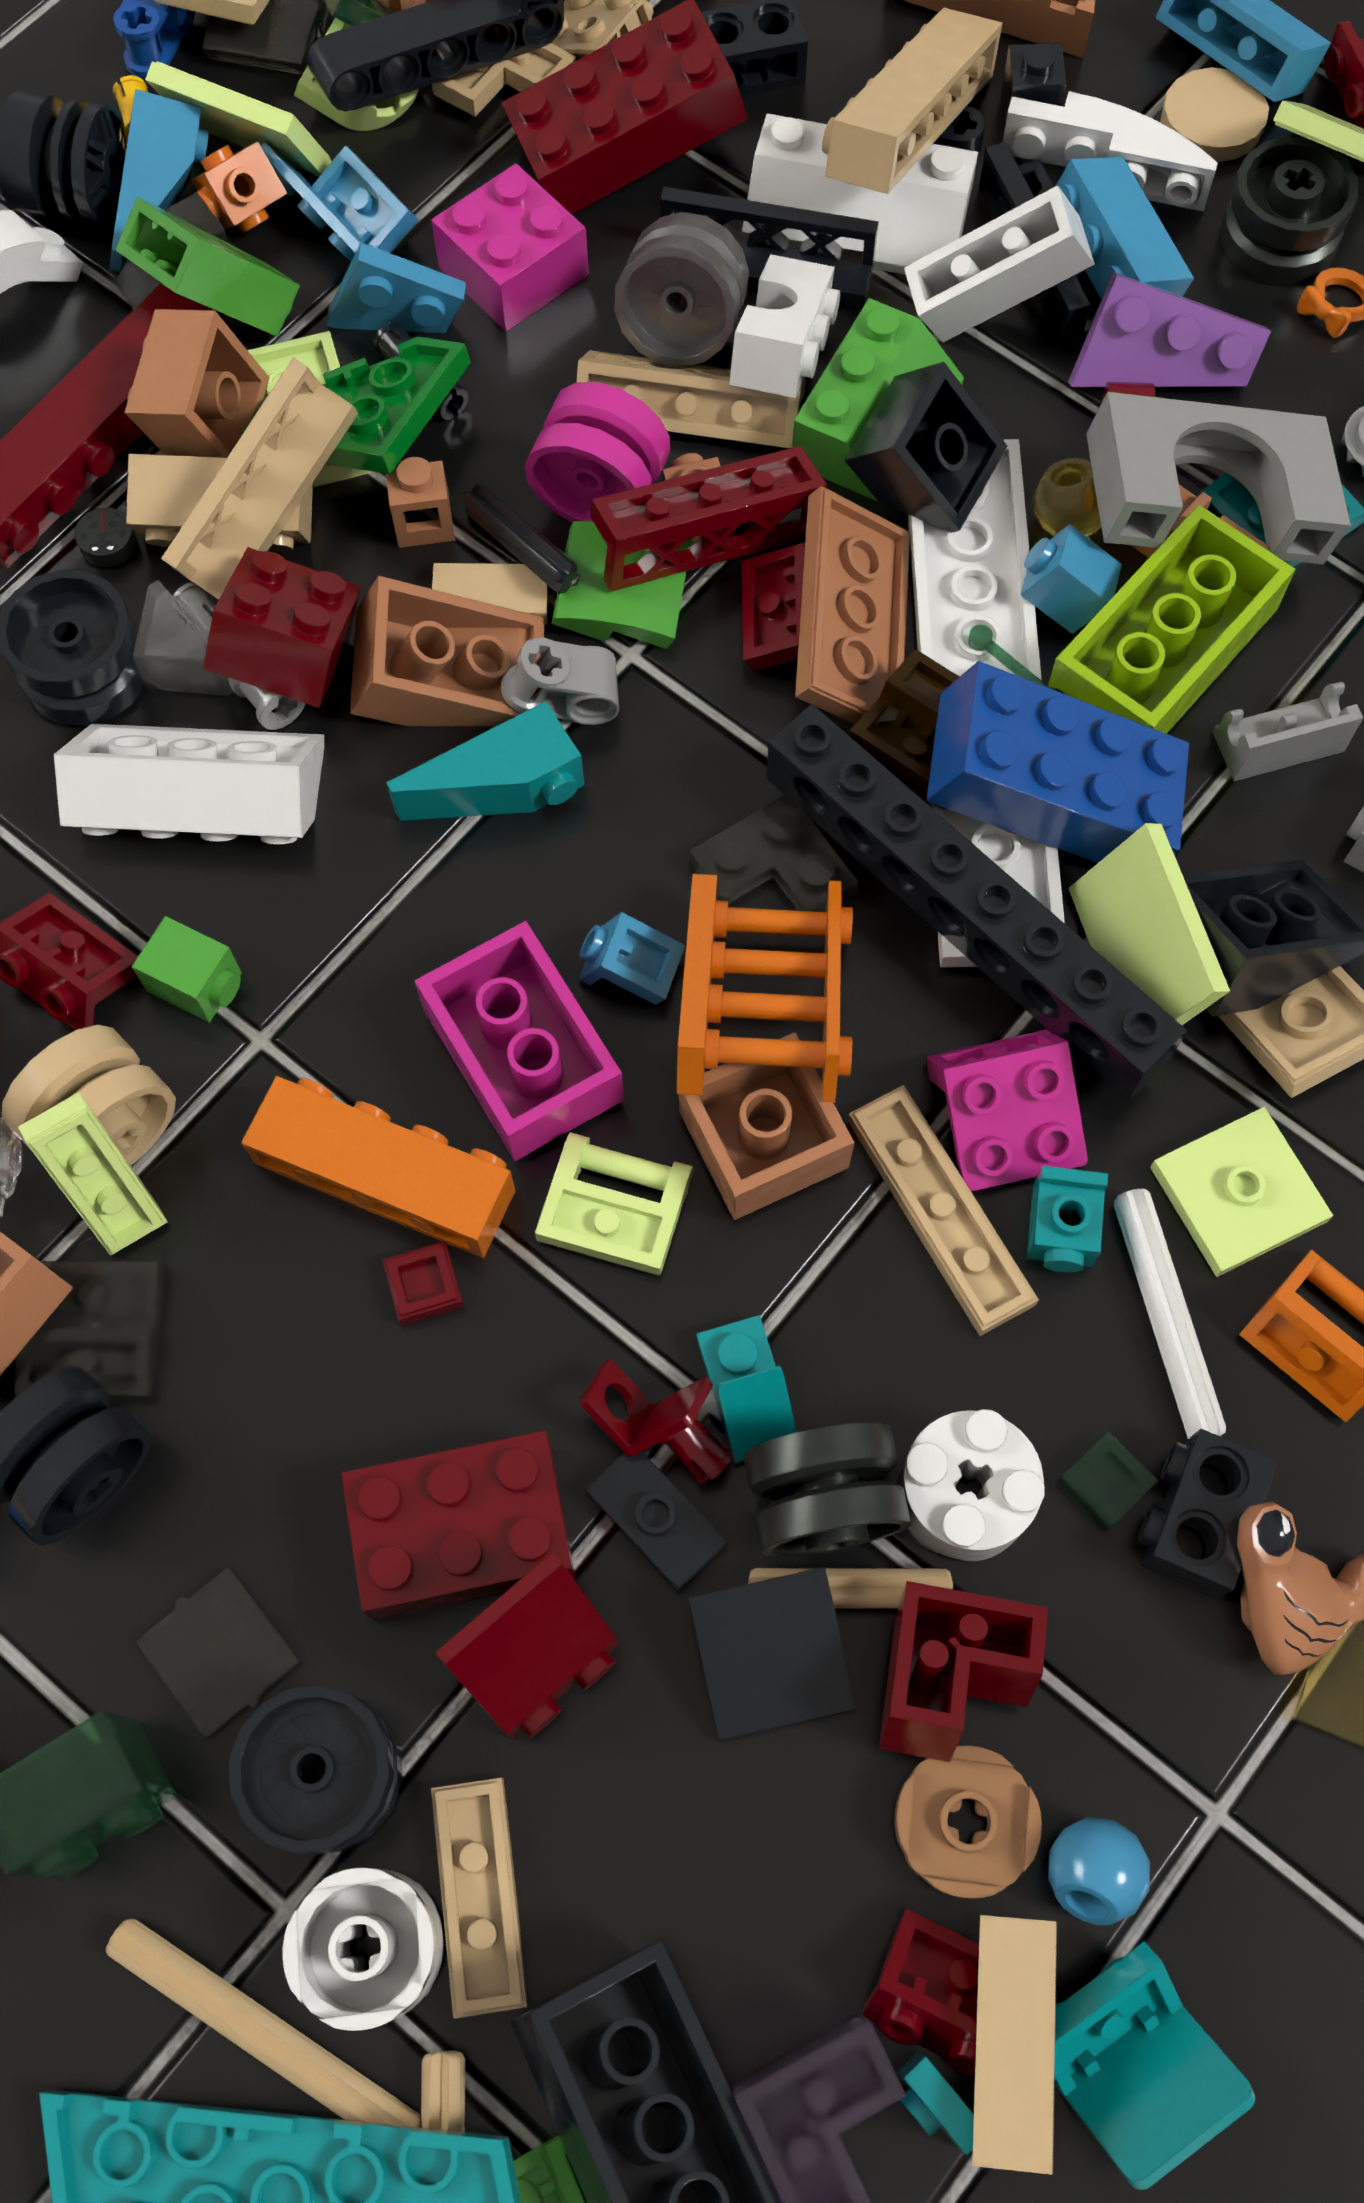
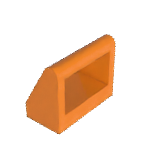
(1309, 1343)

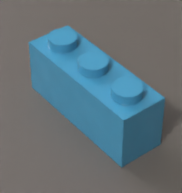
(1251, 41)
(1122, 226)

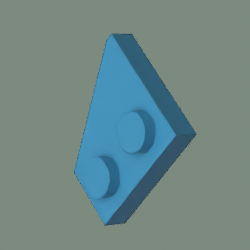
(390, 289)

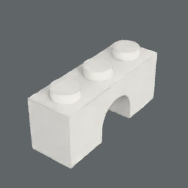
(786, 329)

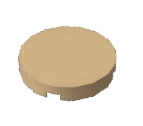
(1216, 112)

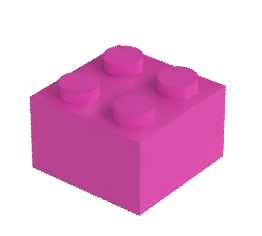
(511, 246)

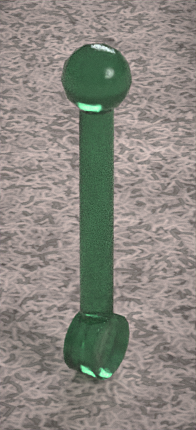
(981, 639)

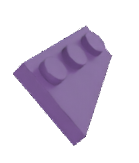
(1165, 341)

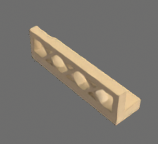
(697, 398)
(261, 479)

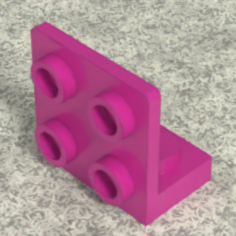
(1011, 1108)

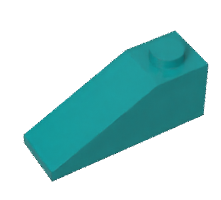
(495, 773)

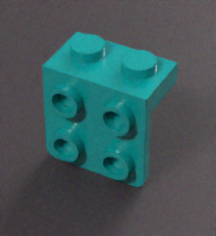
(1143, 2069)

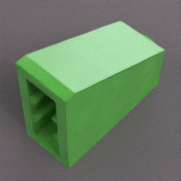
(206, 268)

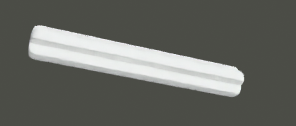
(1168, 1313)

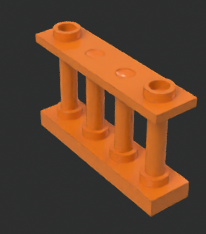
(707, 1002)

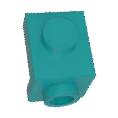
(935, 2103)

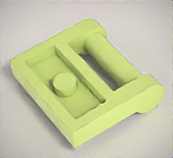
(609, 1221)

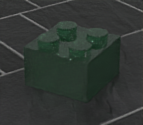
(79, 1795)

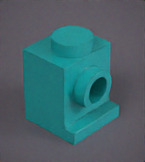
(1069, 1193)

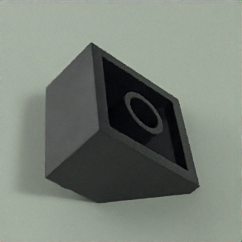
(927, 448)

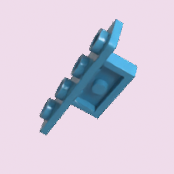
(348, 201)

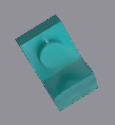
(746, 1385)

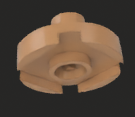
(994, 1855)

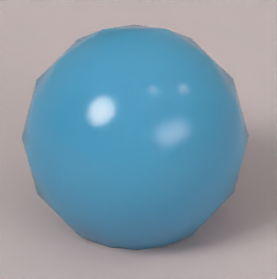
(1099, 1871)

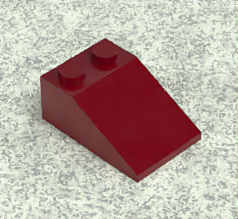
(531, 1649)

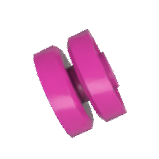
(595, 447)

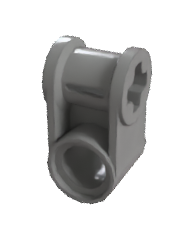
(571, 678)

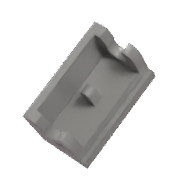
(1286, 734)

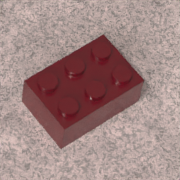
(454, 1524)

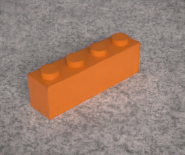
(380, 1165)

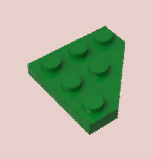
(393, 400)

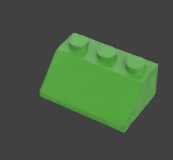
(872, 353)

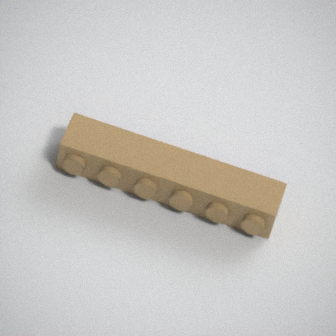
(911, 101)

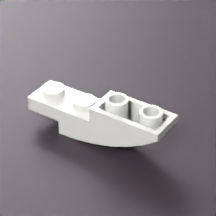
(1087, 127)

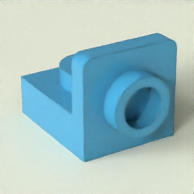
(631, 957)

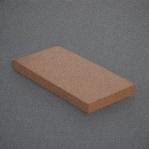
(850, 605)

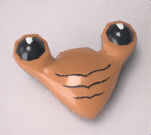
(1290, 1595)

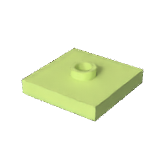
(1241, 1191)

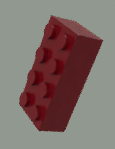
(627, 108)

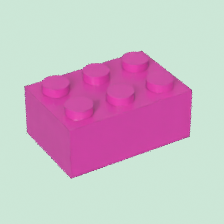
(520, 1040)

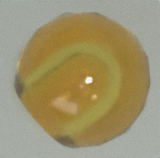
(1067, 497)

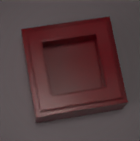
(423, 1283)

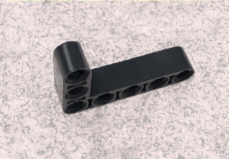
(427, 46)

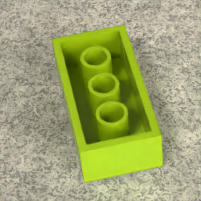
(1174, 623)

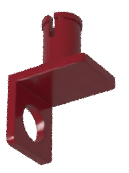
(667, 1421)

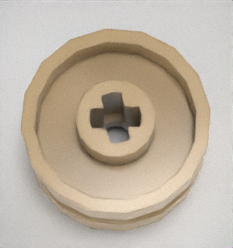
(107, 1073)

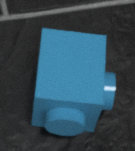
(1070, 578)

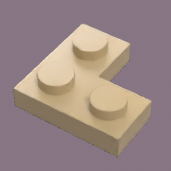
(476, 88)

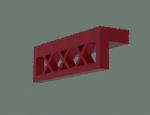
(706, 505)

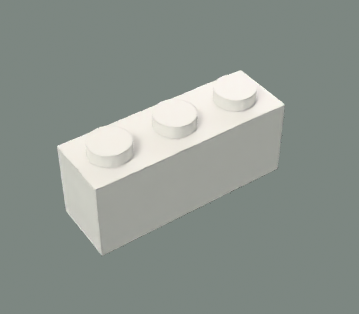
(999, 265)

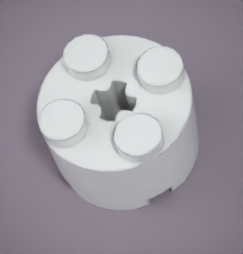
(980, 1448)
(338, 1984)

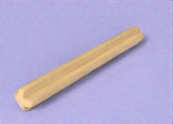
(255, 2028)

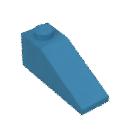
(158, 157)

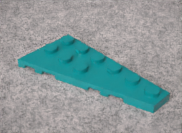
(210, 2154)

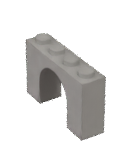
(1275, 454)

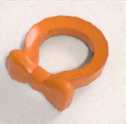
(1335, 319)

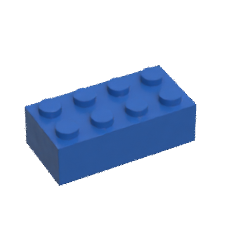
(1053, 765)

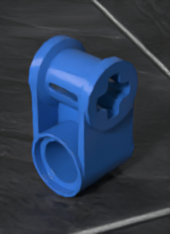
(150, 32)

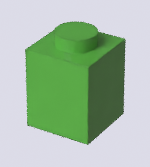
(188, 969)

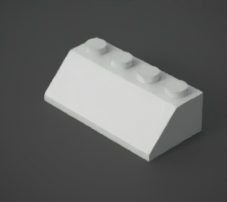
(913, 219)
(189, 782)

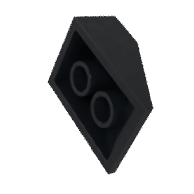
(1272, 930)

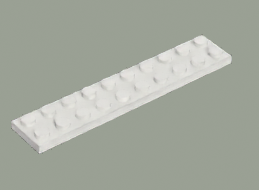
(970, 582)

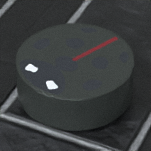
(105, 537)

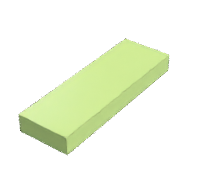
(92, 1173)

